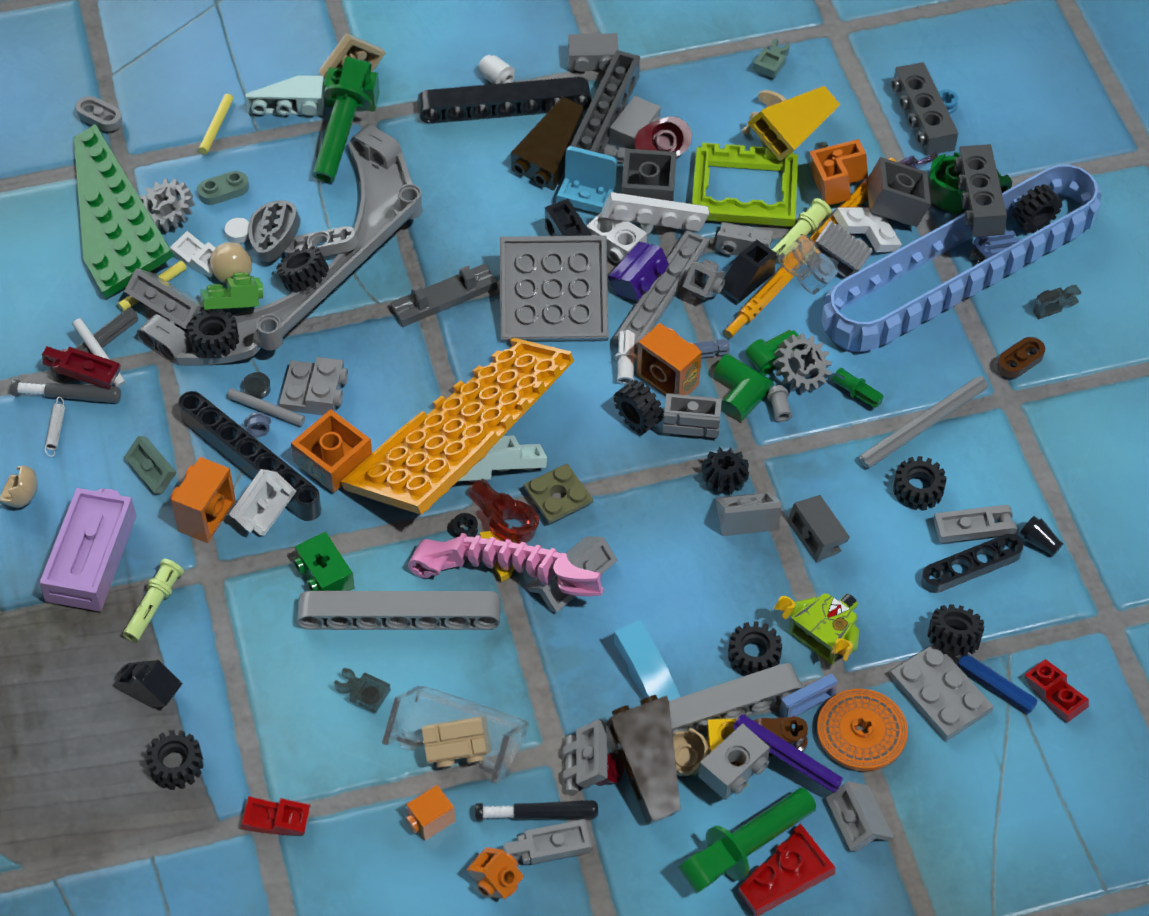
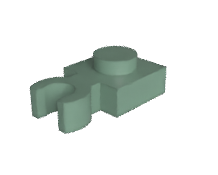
(771, 61)

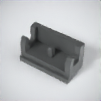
(817, 527)

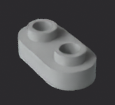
(99, 112)

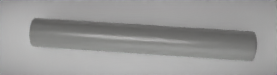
(266, 407)

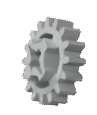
(166, 205)
(802, 363)

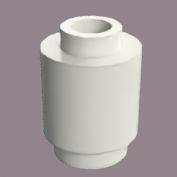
(496, 70)

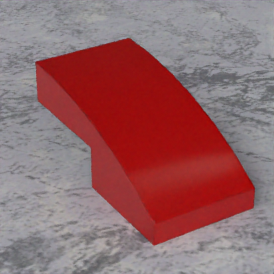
(275, 818)

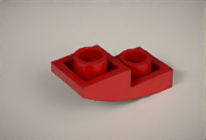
(1054, 690)

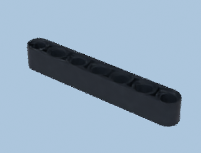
(500, 99)
(237, 444)

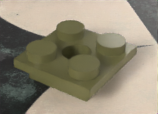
(558, 481)

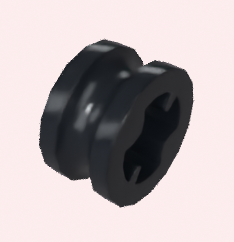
(469, 520)

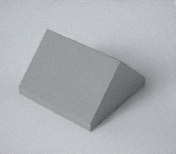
(748, 513)

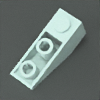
(289, 97)

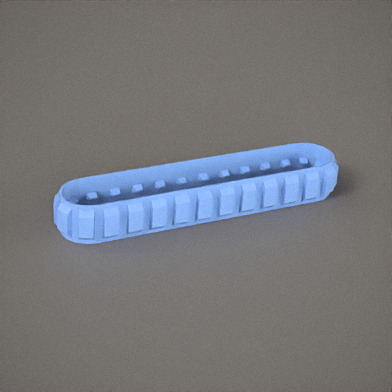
(866, 336)

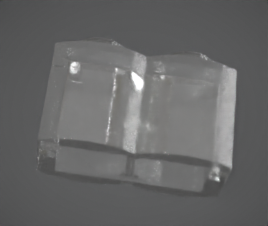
(806, 262)

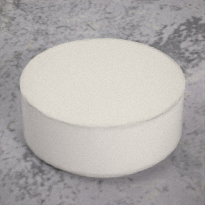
(237, 230)

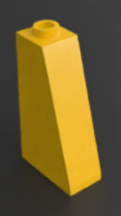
(793, 120)

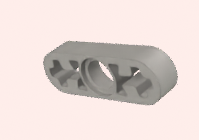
(344, 240)

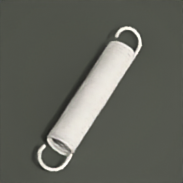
(55, 427)

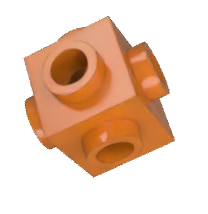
(495, 873)

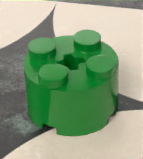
(944, 185)

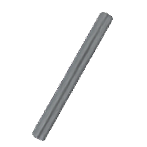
(923, 422)

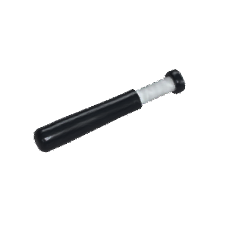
(546, 810)

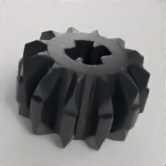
(725, 470)

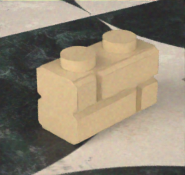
(457, 740)

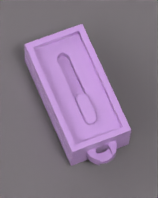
(88, 549)

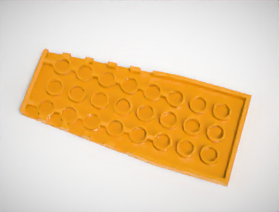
(441, 447)

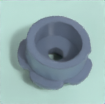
(257, 424)

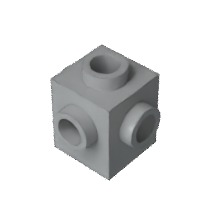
(696, 281)

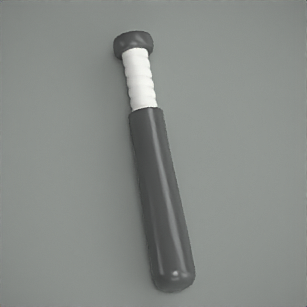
(68, 391)

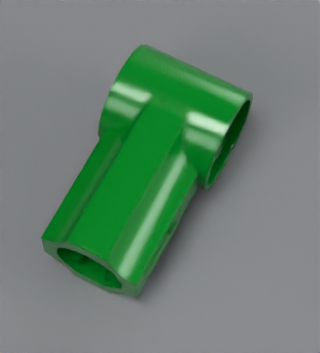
(762, 353)

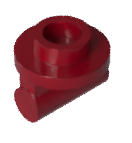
(614, 769)

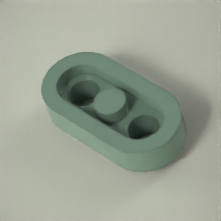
(223, 187)

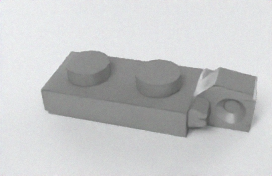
(551, 843)

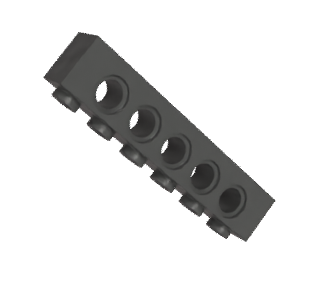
(608, 102)

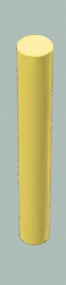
(215, 124)
(167, 275)

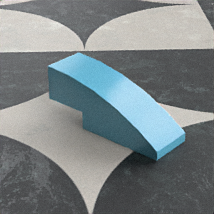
(644, 661)

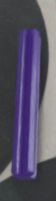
(793, 756)

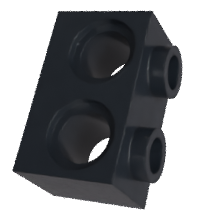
(563, 220)

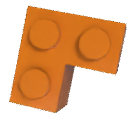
(836, 168)

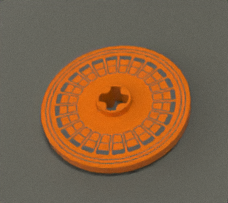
(849, 746)

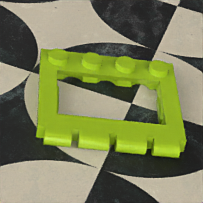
(755, 211)

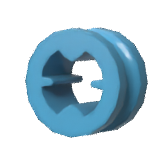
(949, 96)

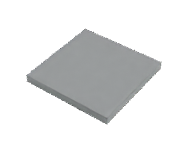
(554, 288)

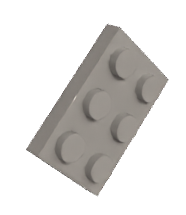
(941, 692)

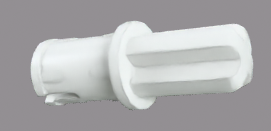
(625, 357)

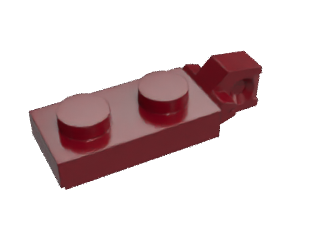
(82, 366)

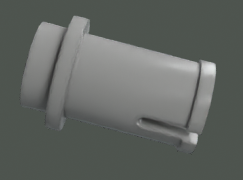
(778, 397)

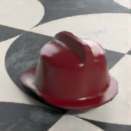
(665, 135)

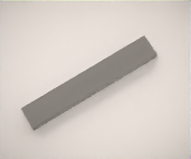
(663, 291)

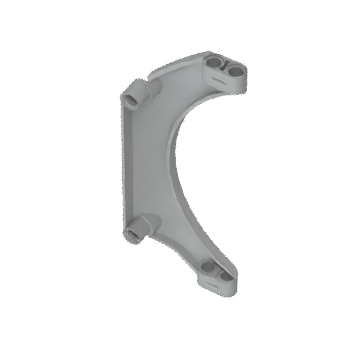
(385, 205)

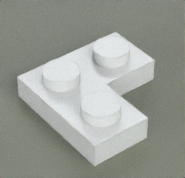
(874, 226)

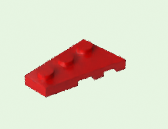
(790, 871)

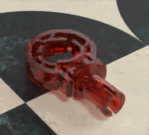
(502, 506)

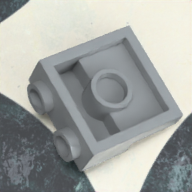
(314, 386)

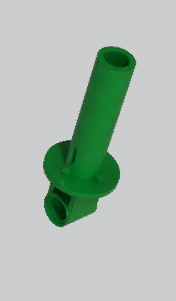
(347, 99)
(729, 851)

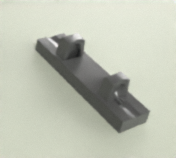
(443, 295)

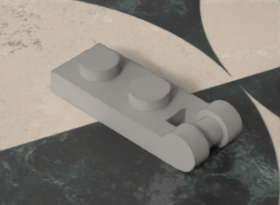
(974, 523)

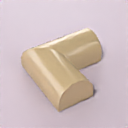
(354, 48)

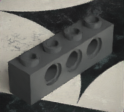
(924, 108)
(980, 190)

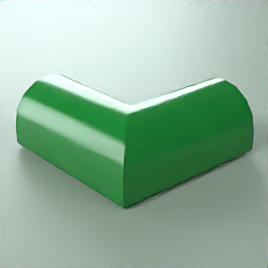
(746, 384)

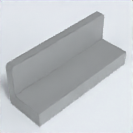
(163, 297)
(588, 554)

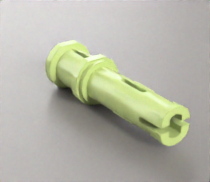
(806, 223)
(158, 589)

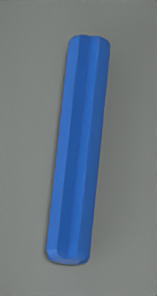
(997, 683)

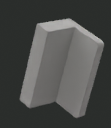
(858, 815)

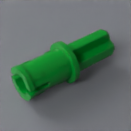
(858, 388)

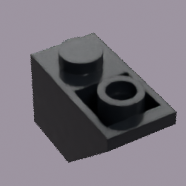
(749, 271)
(148, 682)

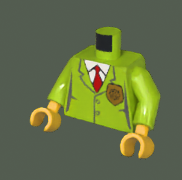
(823, 624)

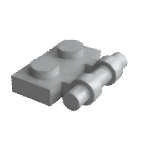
(585, 757)

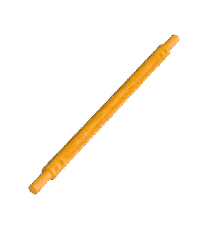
(782, 277)

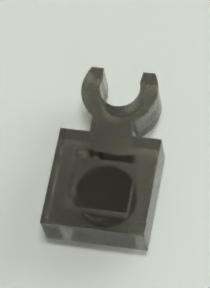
(1053, 301)
(366, 692)

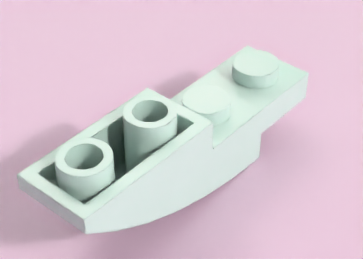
(507, 455)

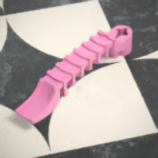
(436, 556)

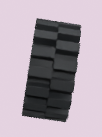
(1037, 208)
(302, 269)
(213, 322)
(638, 406)
(922, 470)
(955, 630)
(754, 635)
(179, 774)

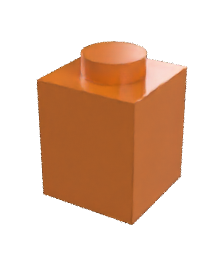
(430, 813)

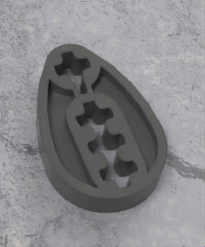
(270, 241)

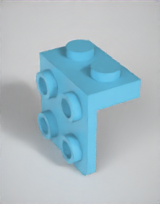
(588, 179)

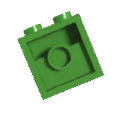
(240, 292)

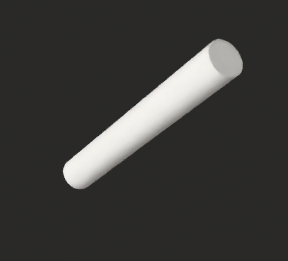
(94, 346)

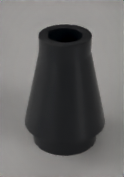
(1040, 535)

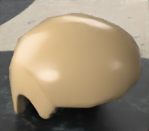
(229, 259)
(20, 488)
(689, 750)

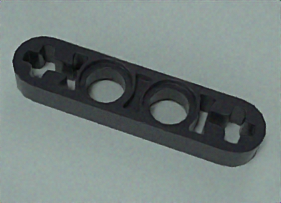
(974, 566)

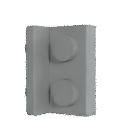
(735, 238)

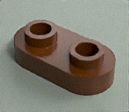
(1018, 359)

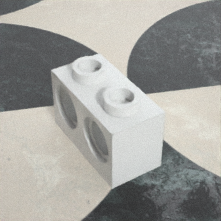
(620, 236)

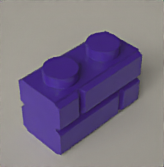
(638, 271)

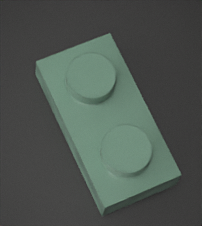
(150, 464)

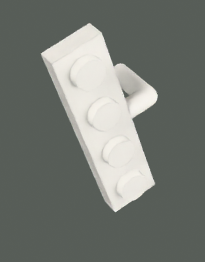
(654, 212)

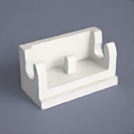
(262, 502)

